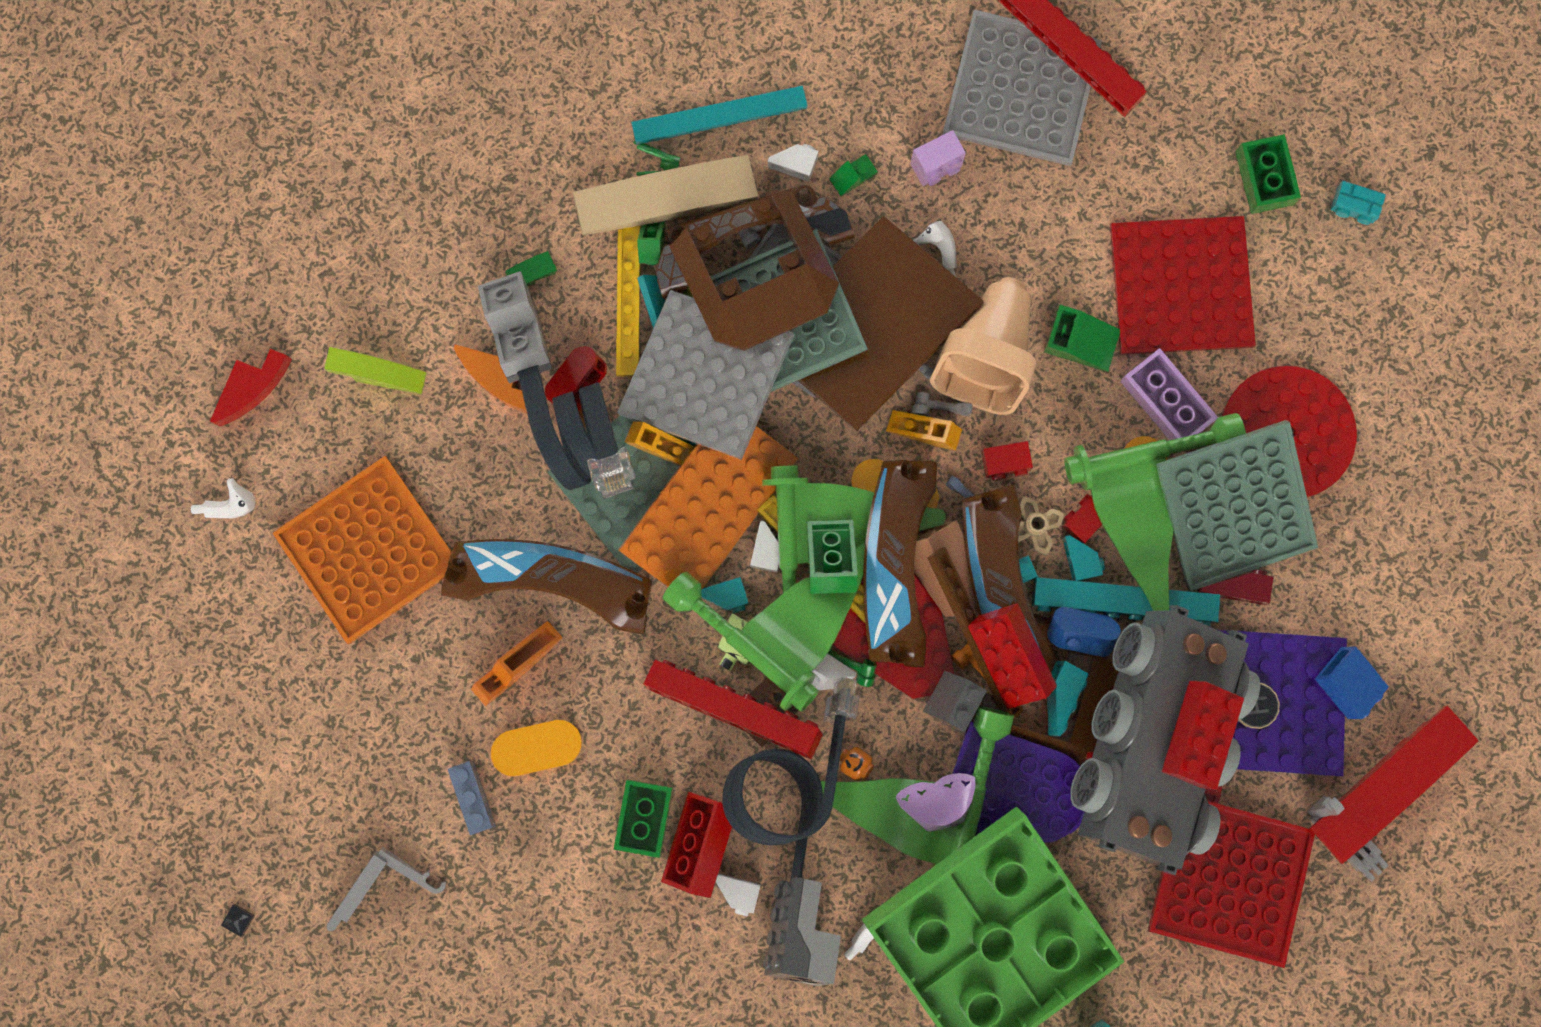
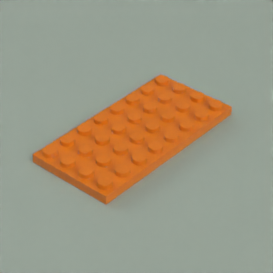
(704, 510)

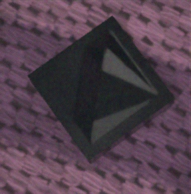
(237, 920)

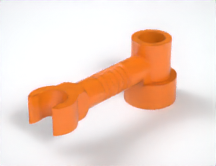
(964, 657)

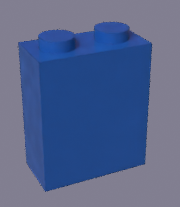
(1352, 683)

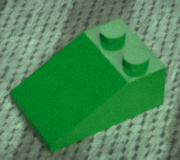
(832, 556)

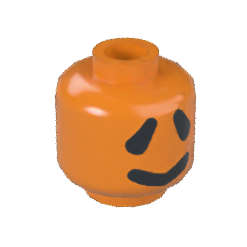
(856, 763)

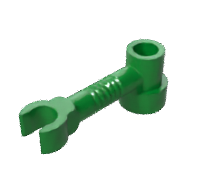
(865, 670)

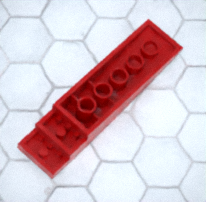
(1395, 783)

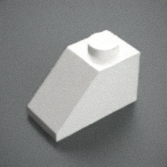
(795, 161)
(766, 550)
(830, 672)
(739, 893)

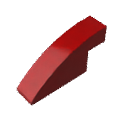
(249, 387)

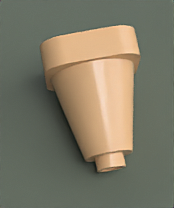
(989, 355)

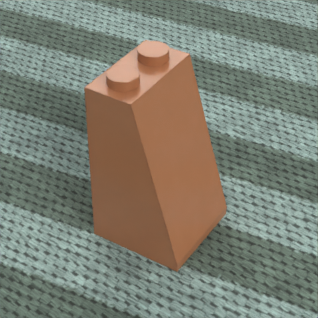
(928, 541)

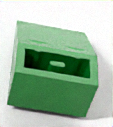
(1082, 338)

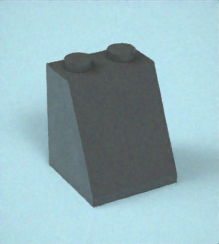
(954, 701)

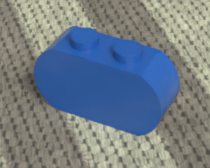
(1083, 631)

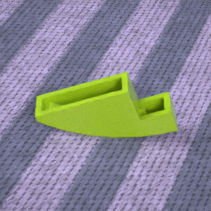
(375, 370)

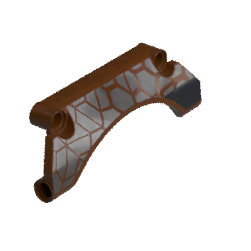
(820, 213)

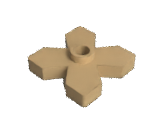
(1049, 520)

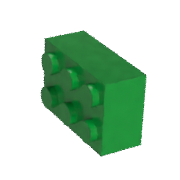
(1268, 174)
(643, 818)

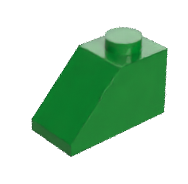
(651, 242)

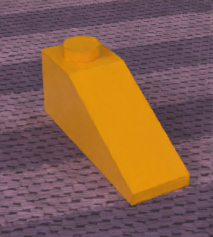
(925, 429)
(657, 443)

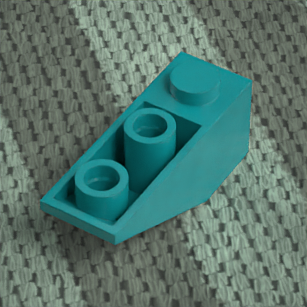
(1063, 699)

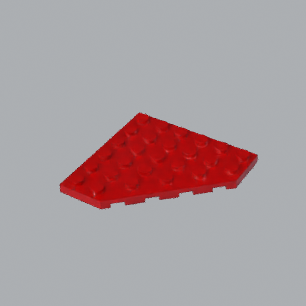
(912, 681)

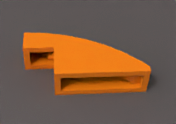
(489, 375)
(516, 663)

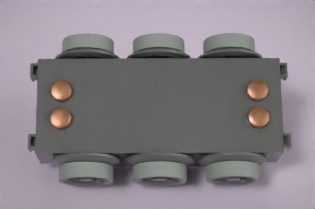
(1122, 786)

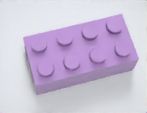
(1168, 397)

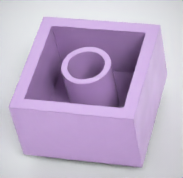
(938, 159)

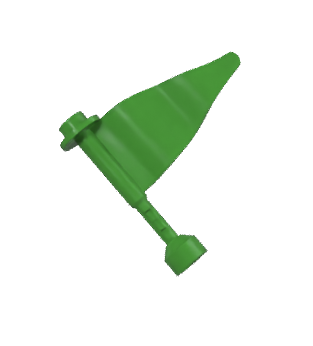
(807, 501)
(1133, 504)
(785, 637)
(876, 809)

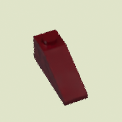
(1249, 588)

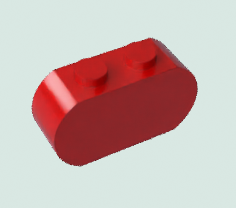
(579, 370)

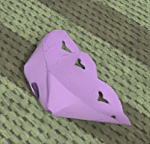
(939, 805)

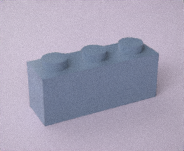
(471, 797)

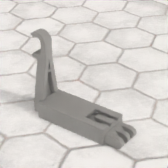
(1370, 852)
(368, 877)

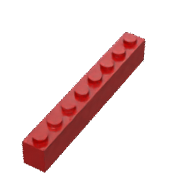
(1079, 52)
(734, 709)

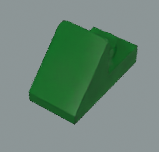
(852, 175)

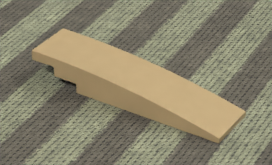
(665, 195)

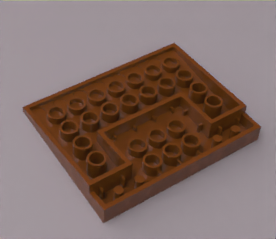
(904, 314)

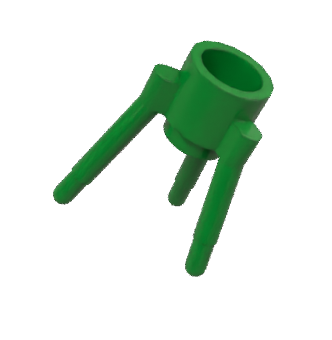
(668, 160)

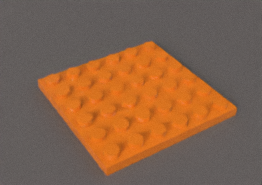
(365, 549)

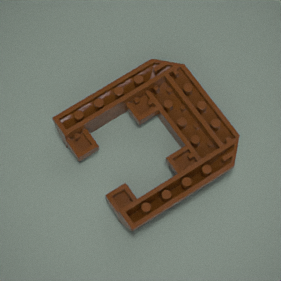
(772, 307)
(1078, 736)

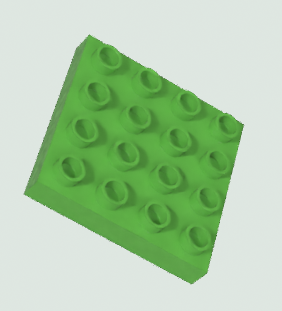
(994, 933)

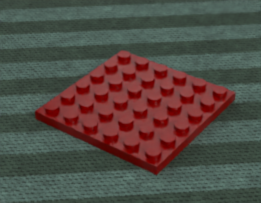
(1182, 285)
(1239, 891)

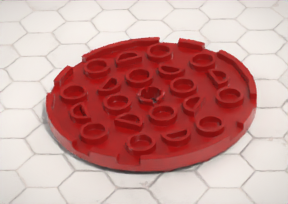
(1316, 411)

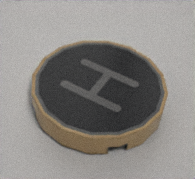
(1265, 709)

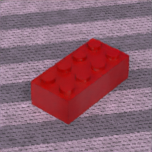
(1012, 656)
(1203, 734)
(698, 846)

